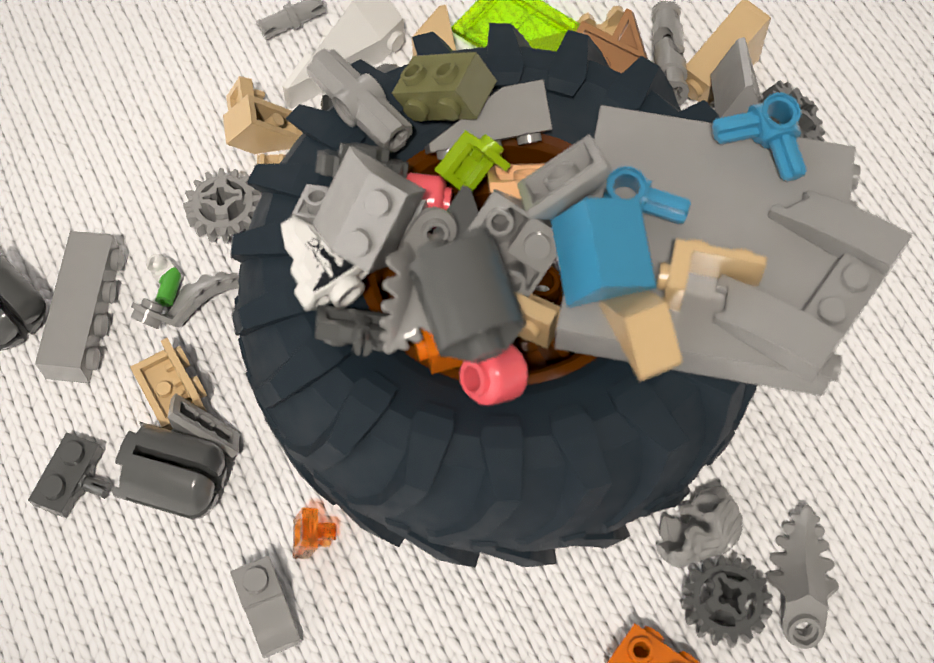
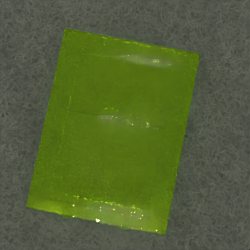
(534, 19)

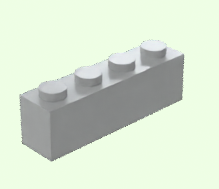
(80, 307)

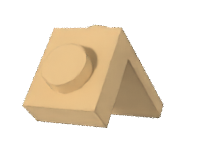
(706, 260)

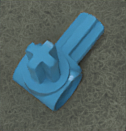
(774, 136)
(653, 201)

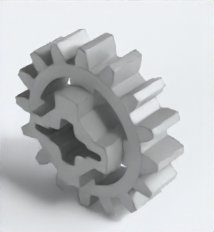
(221, 205)

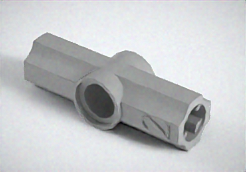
(359, 100)

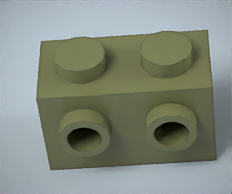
(444, 87)

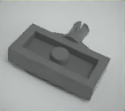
(346, 326)
(69, 476)

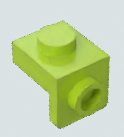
(471, 160)

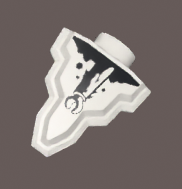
(319, 271)

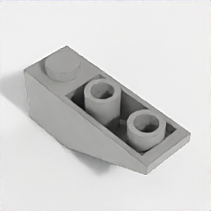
(508, 113)

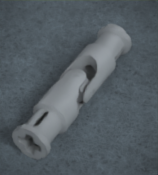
(669, 46)

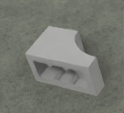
(265, 606)

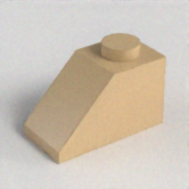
(259, 126)

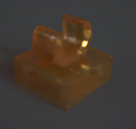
(310, 534)

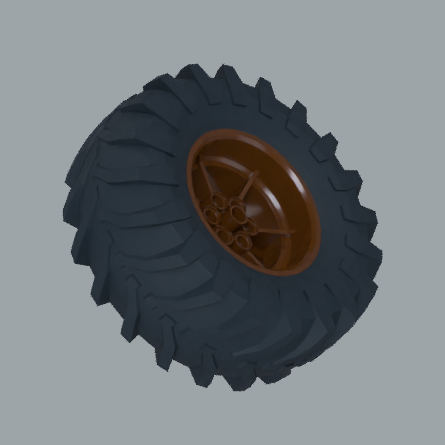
(411, 446)

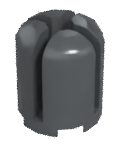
(21, 302)
(170, 471)

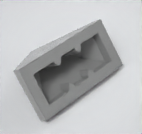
(195, 422)

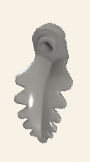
(187, 301)
(405, 308)
(803, 578)

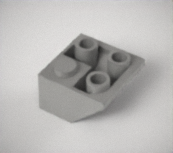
(523, 242)

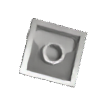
(565, 180)

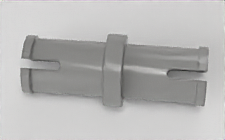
(290, 17)

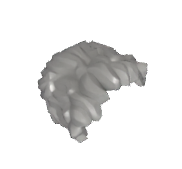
(709, 532)

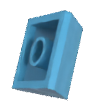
(603, 250)

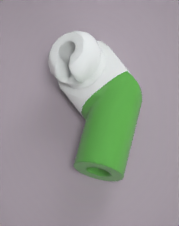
(167, 276)

